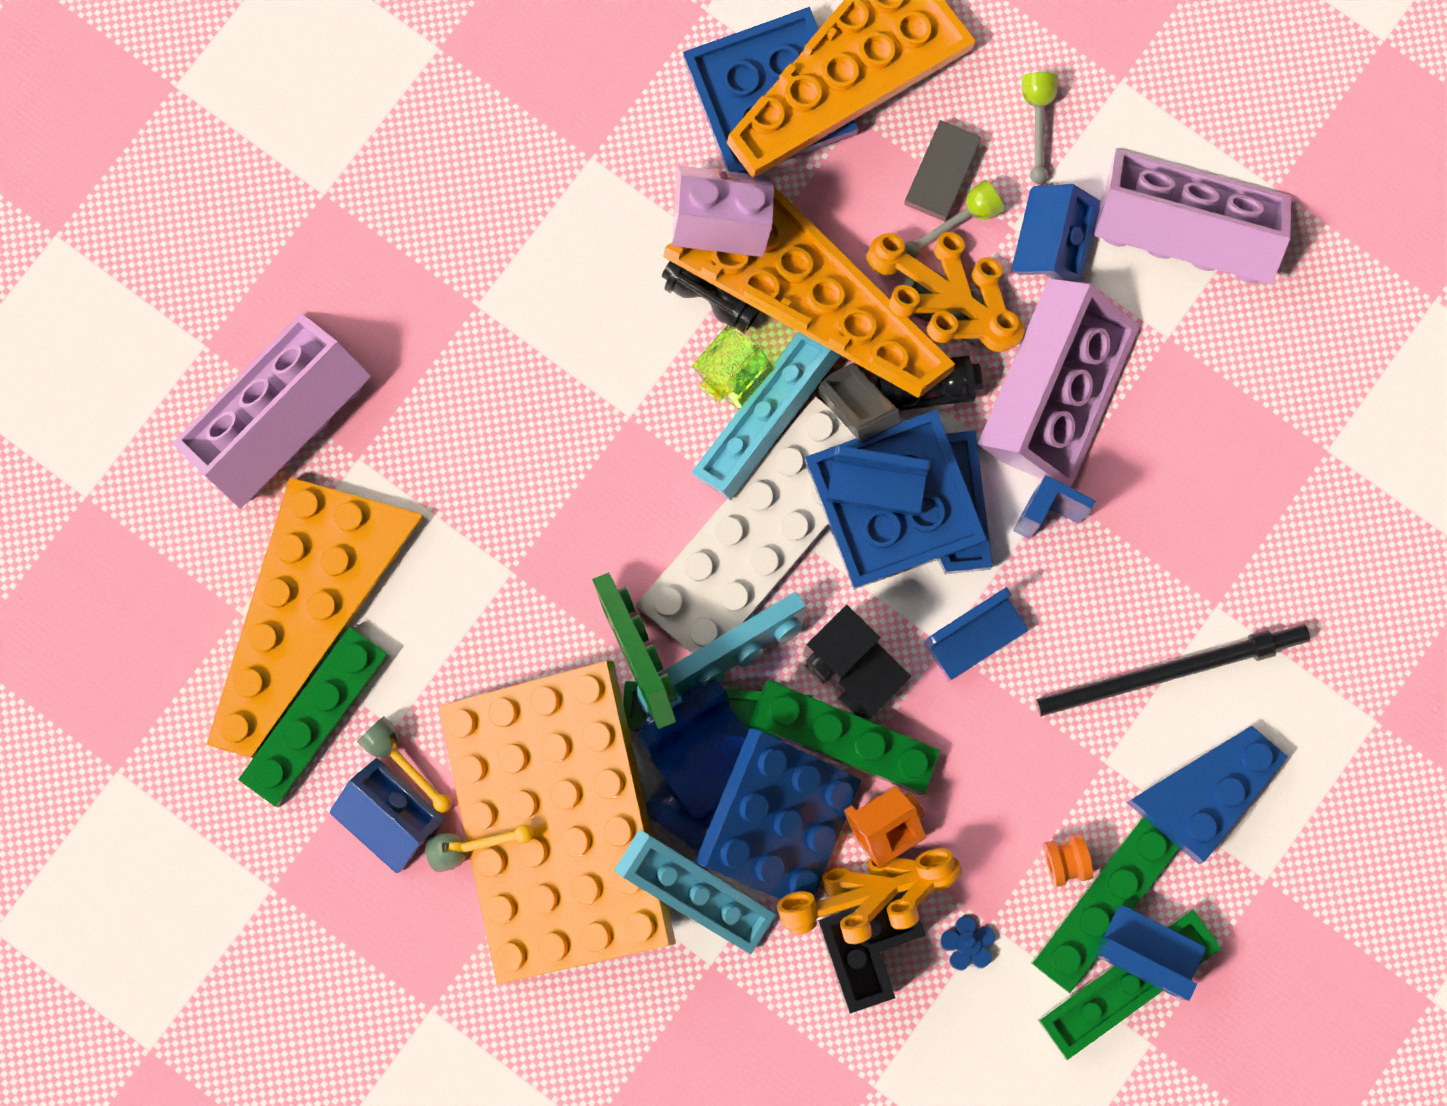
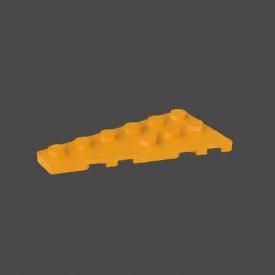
(846, 69)
(824, 297)
(310, 587)

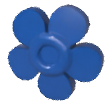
(968, 944)

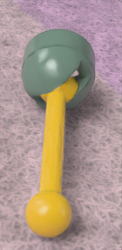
(382, 741)
(449, 850)

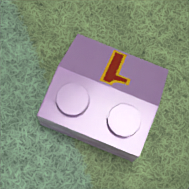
(722, 211)

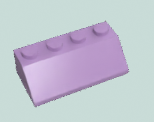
(1194, 217)
(1059, 382)
(271, 410)

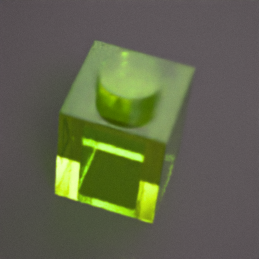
(732, 368)

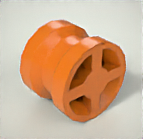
(1068, 860)

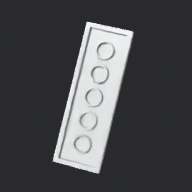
(748, 539)

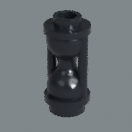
(723, 305)
(955, 388)

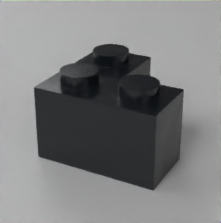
(855, 663)
(860, 966)

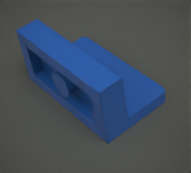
(1056, 232)
(877, 480)
(1056, 497)
(976, 635)
(386, 814)
(1151, 952)

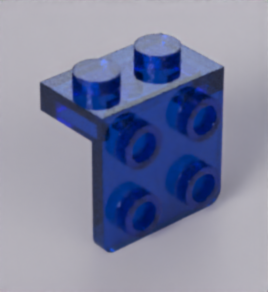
(698, 748)

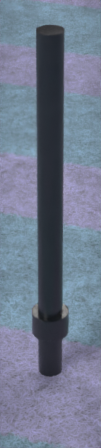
(1258, 646)

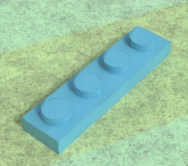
(764, 415)
(737, 647)
(694, 892)

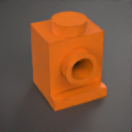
(887, 825)

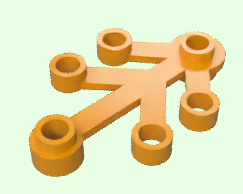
(991, 323)
(873, 891)

